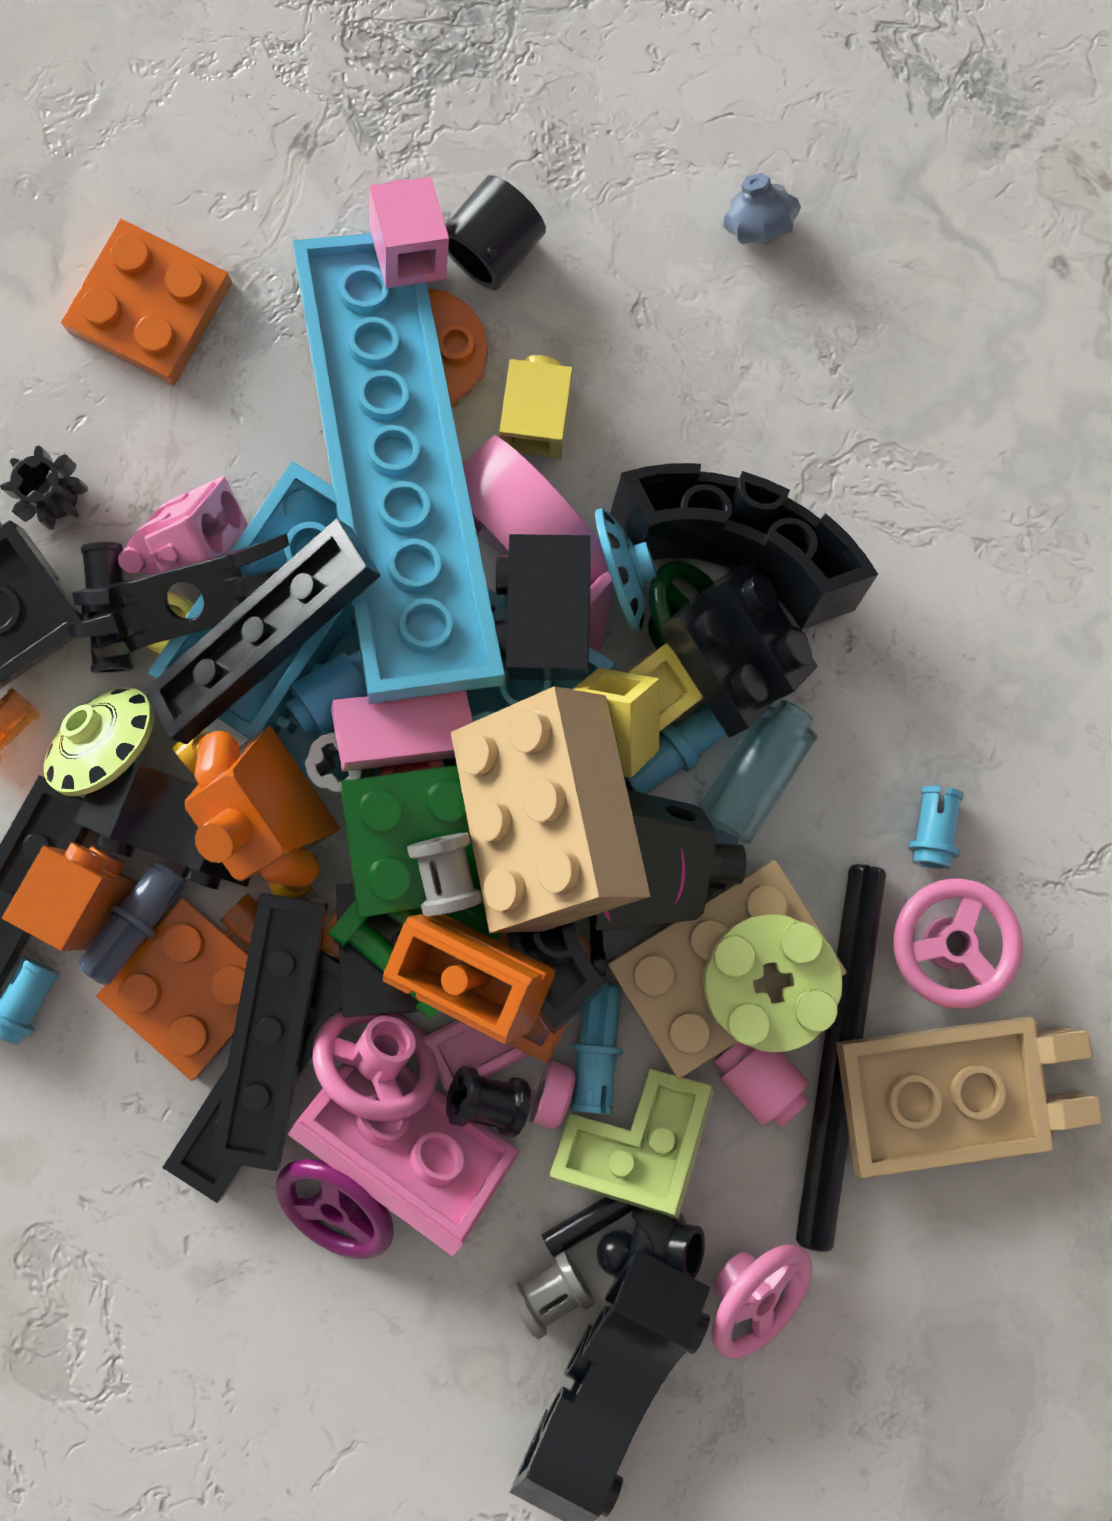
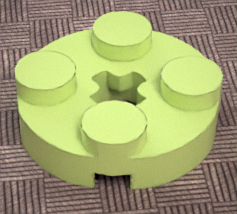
(805, 1005)

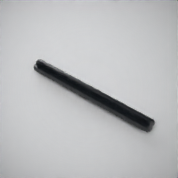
(829, 1125)

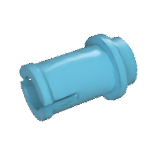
(936, 830)
(23, 998)

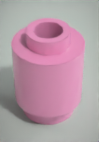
(763, 1082)

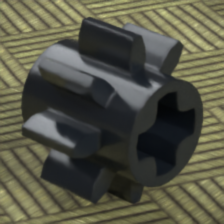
(31, 474)

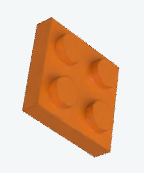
(147, 301)
(182, 989)

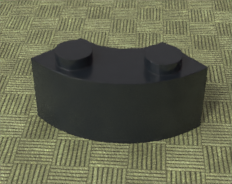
(149, 813)

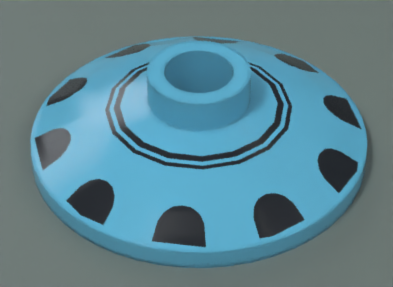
(628, 567)

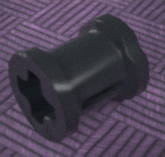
(488, 1101)

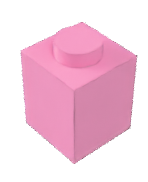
(408, 232)

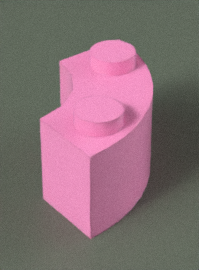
(517, 499)

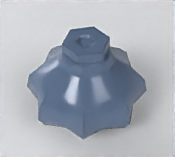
(761, 211)

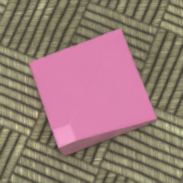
(599, 606)

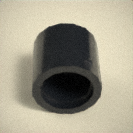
(493, 232)

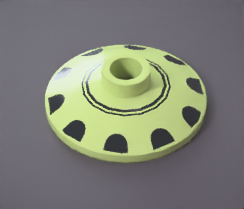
(99, 741)

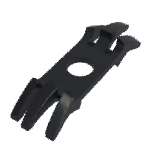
(148, 605)

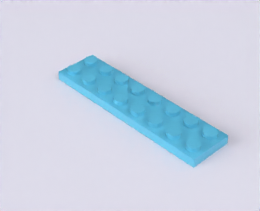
(397, 475)

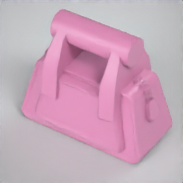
(186, 530)

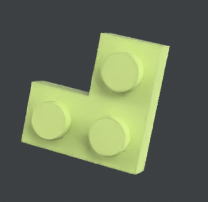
(641, 1165)

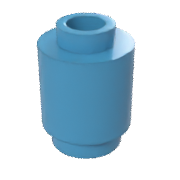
(315, 692)

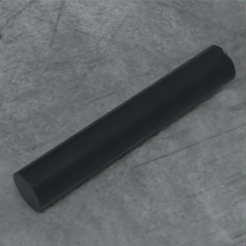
(585, 1224)

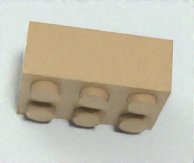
(549, 812)
(667, 968)

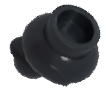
(658, 1236)

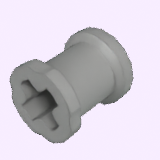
(321, 761)
(445, 874)
(550, 1295)

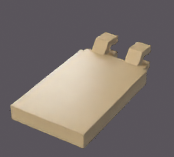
(958, 1094)

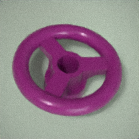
(339, 1203)

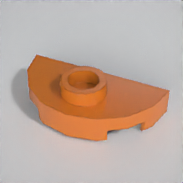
(460, 343)

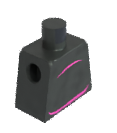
(678, 863)

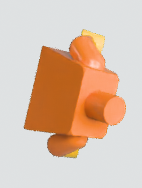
(255, 809)

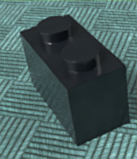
(545, 606)

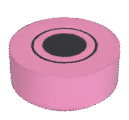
(553, 1095)

